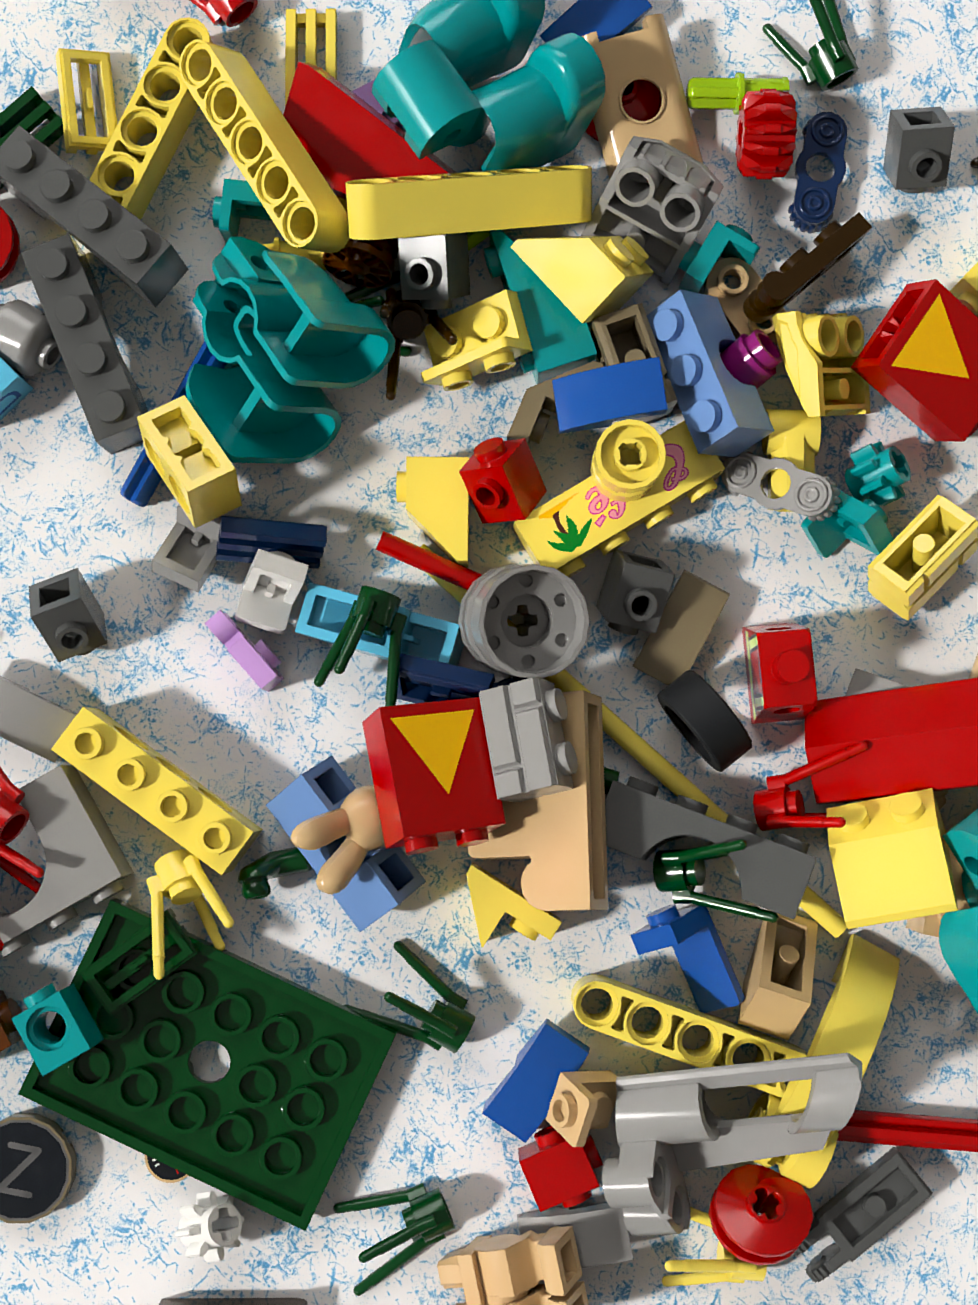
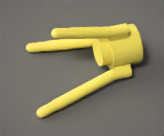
(183, 881)
(705, 1271)

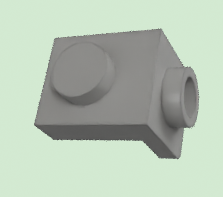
(188, 552)

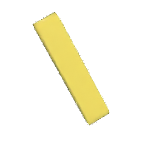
(150, 115)
(264, 147)
(468, 201)
(673, 1021)

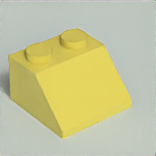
(587, 271)
(891, 859)

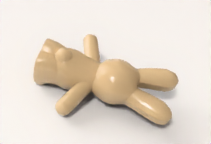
(361, 825)

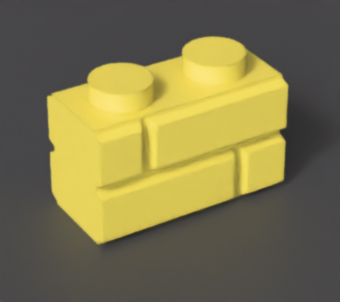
(923, 557)

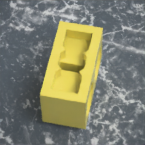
(190, 461)

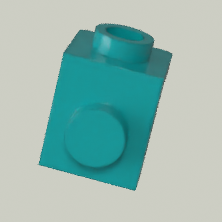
(236, 202)
(721, 241)
(854, 521)

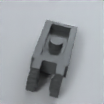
(864, 1212)

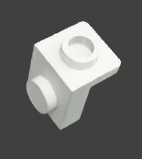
(270, 591)

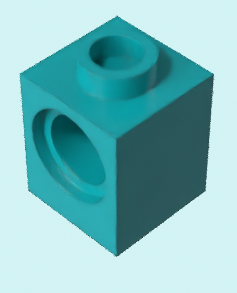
(45, 1048)

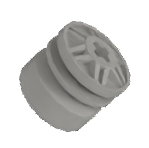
(552, 627)

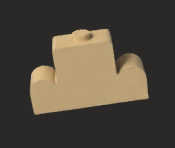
(565, 829)

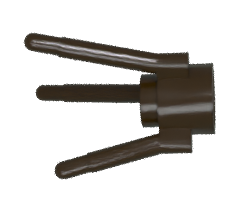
(406, 322)

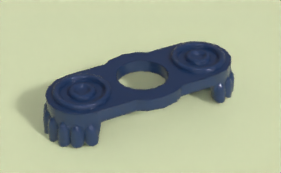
(816, 200)

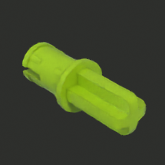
(728, 92)

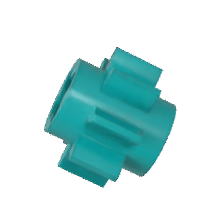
(877, 474)

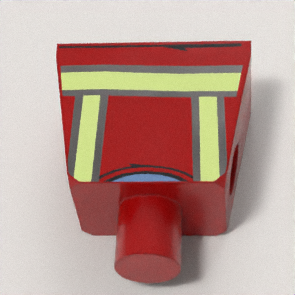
(779, 672)

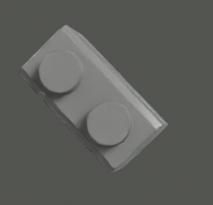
(527, 739)

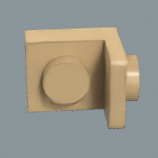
(582, 1103)

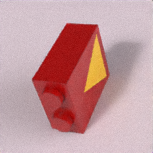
(927, 361)
(432, 774)

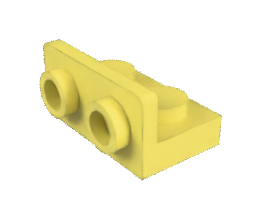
(488, 341)

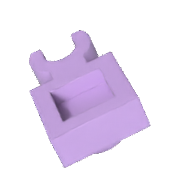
(256, 659)

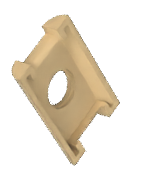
(648, 57)

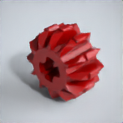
(766, 134)

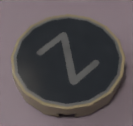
(34, 1167)

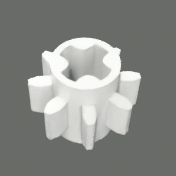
(209, 1226)

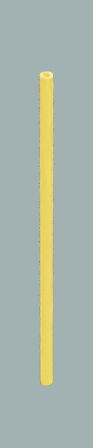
(667, 773)

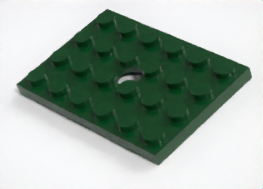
(260, 1130)

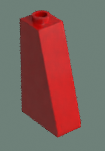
(347, 134)

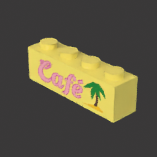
(586, 520)

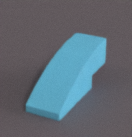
(423, 636)

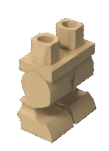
(510, 1267)

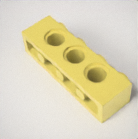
(157, 789)

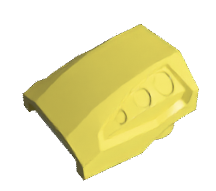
(819, 361)

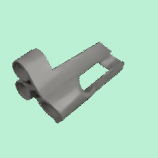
(671, 1130)

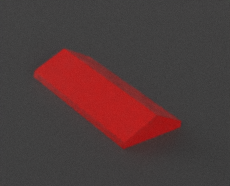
(913, 739)

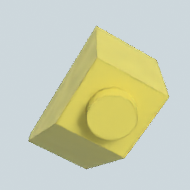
(438, 502)

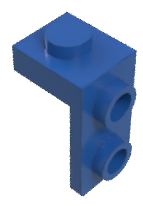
(698, 953)

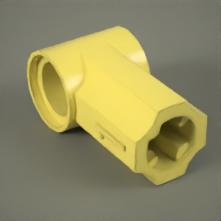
(794, 439)

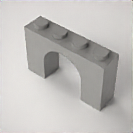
(78, 851)

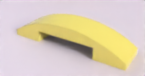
(853, 1014)

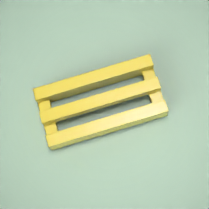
(311, 21)
(83, 58)

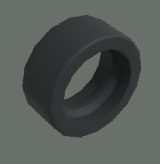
(705, 720)

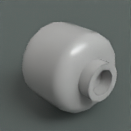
(26, 339)

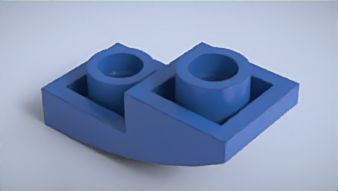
(606, 17)
(609, 395)
(526, 1091)

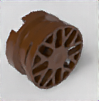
(366, 258)

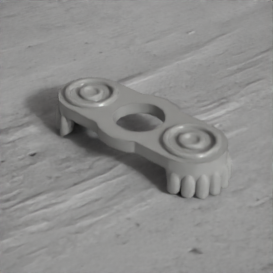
(807, 495)

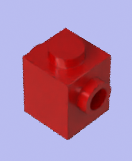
(503, 480)
(558, 1170)

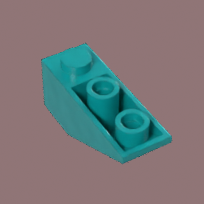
(554, 332)

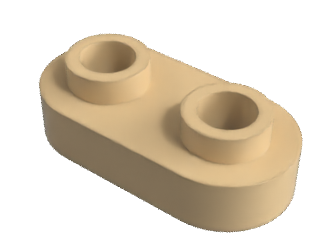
(733, 299)

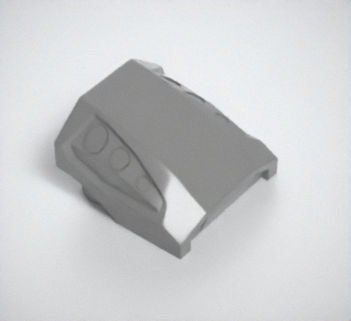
(662, 207)

